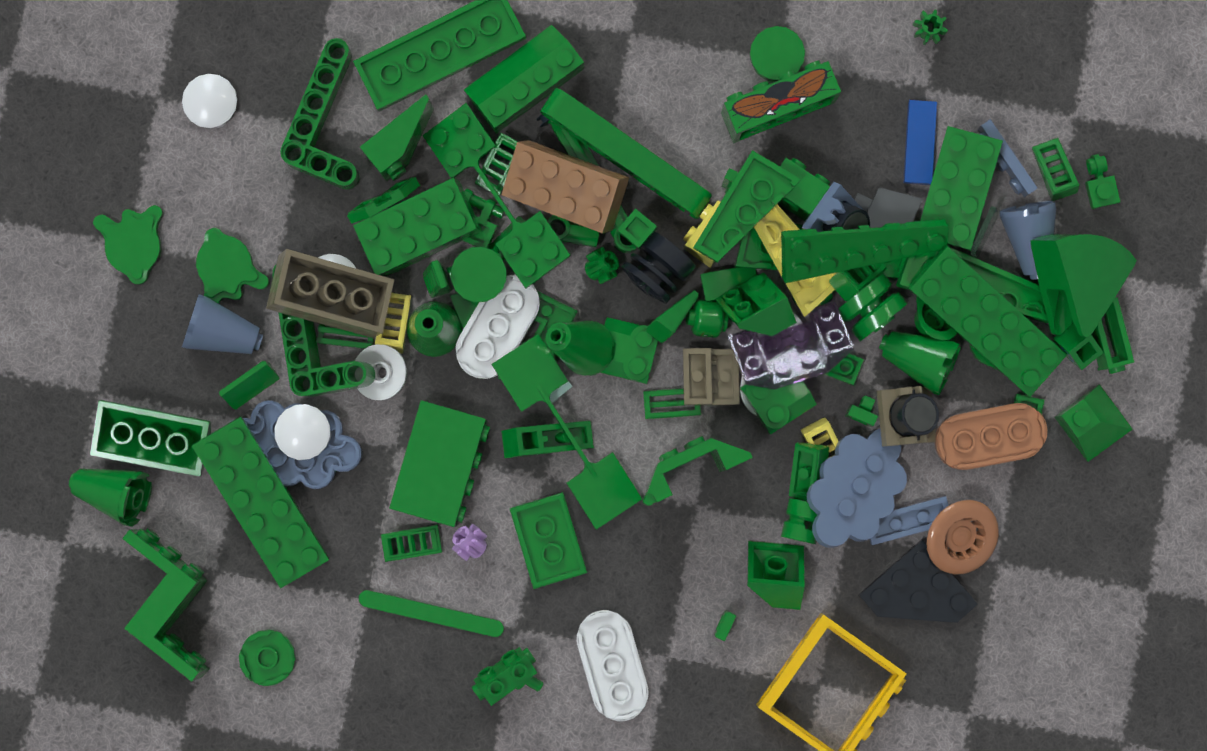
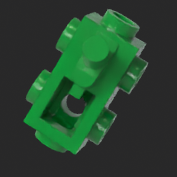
(509, 673)

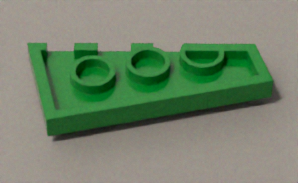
(748, 200)

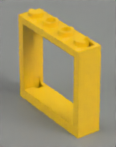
(877, 707)

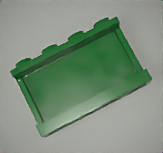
(439, 464)

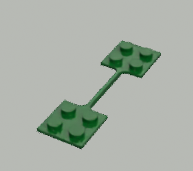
(531, 246)
(531, 377)

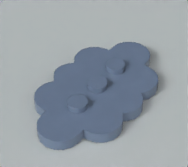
(316, 473)
(855, 489)

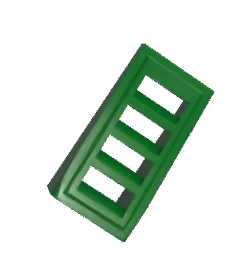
(501, 140)
(1069, 176)
(436, 280)
(852, 281)
(669, 321)
(387, 544)

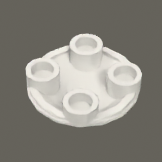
(209, 101)
(302, 432)

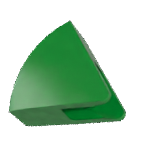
(1079, 278)

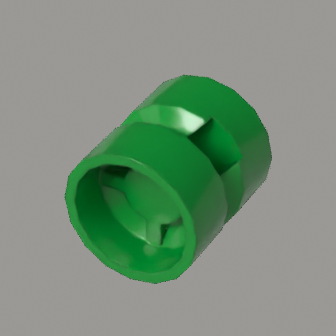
(800, 522)

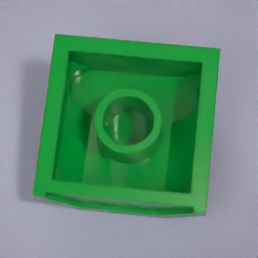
(631, 352)
(778, 406)

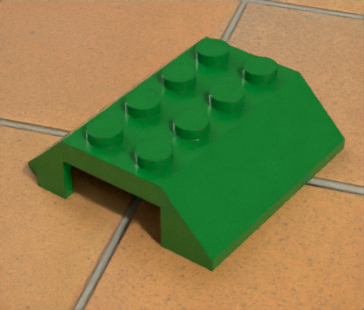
(722, 453)

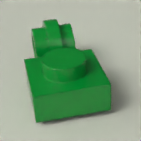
(1102, 190)

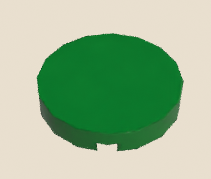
(776, 53)
(478, 274)
(275, 654)

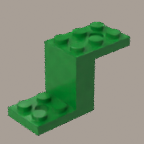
(167, 604)

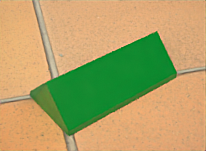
(148, 437)

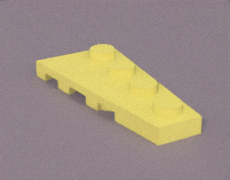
(806, 292)

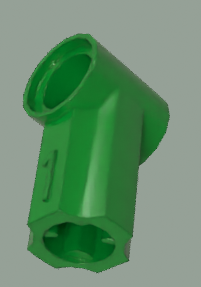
(576, 233)

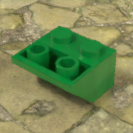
(758, 306)

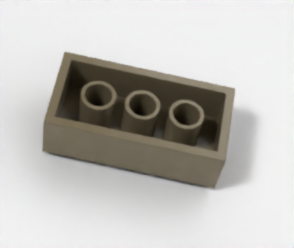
(330, 293)

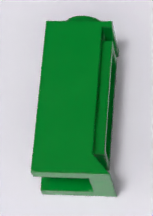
(1118, 338)

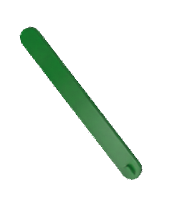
(431, 613)

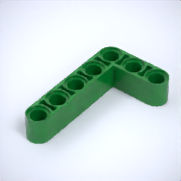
(317, 118)
(311, 366)

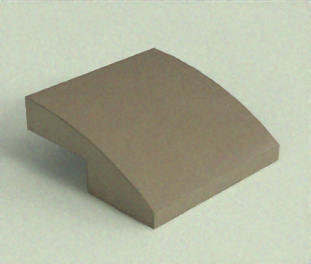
(710, 377)

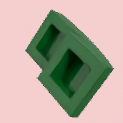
(718, 282)

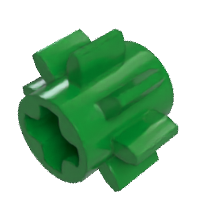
(937, 26)
(601, 265)

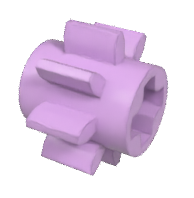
(469, 542)

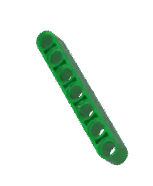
(625, 153)

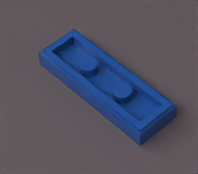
(920, 142)

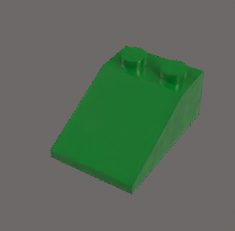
(395, 143)

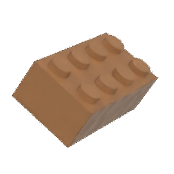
(565, 186)

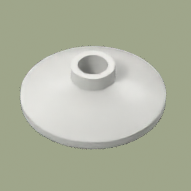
(379, 357)

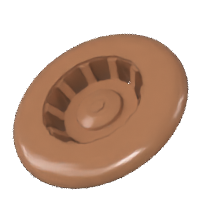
(955, 531)

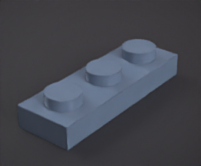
(1020, 180)
(909, 520)

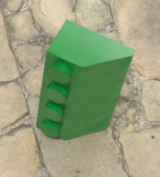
(525, 78)

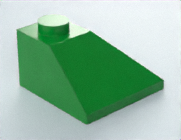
(1093, 423)
(776, 573)

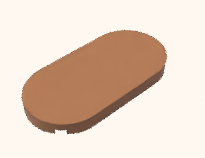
(990, 436)

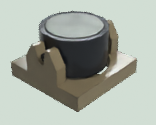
(911, 415)

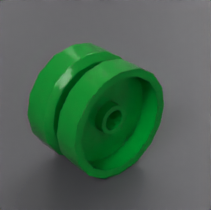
(872, 308)

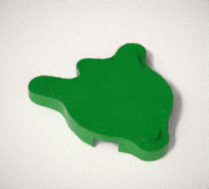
(133, 242)
(226, 266)

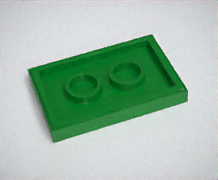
(548, 540)

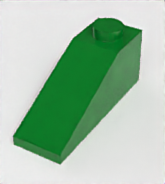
(545, 439)

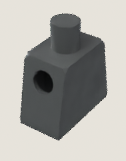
(889, 207)

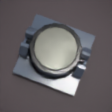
(837, 210)

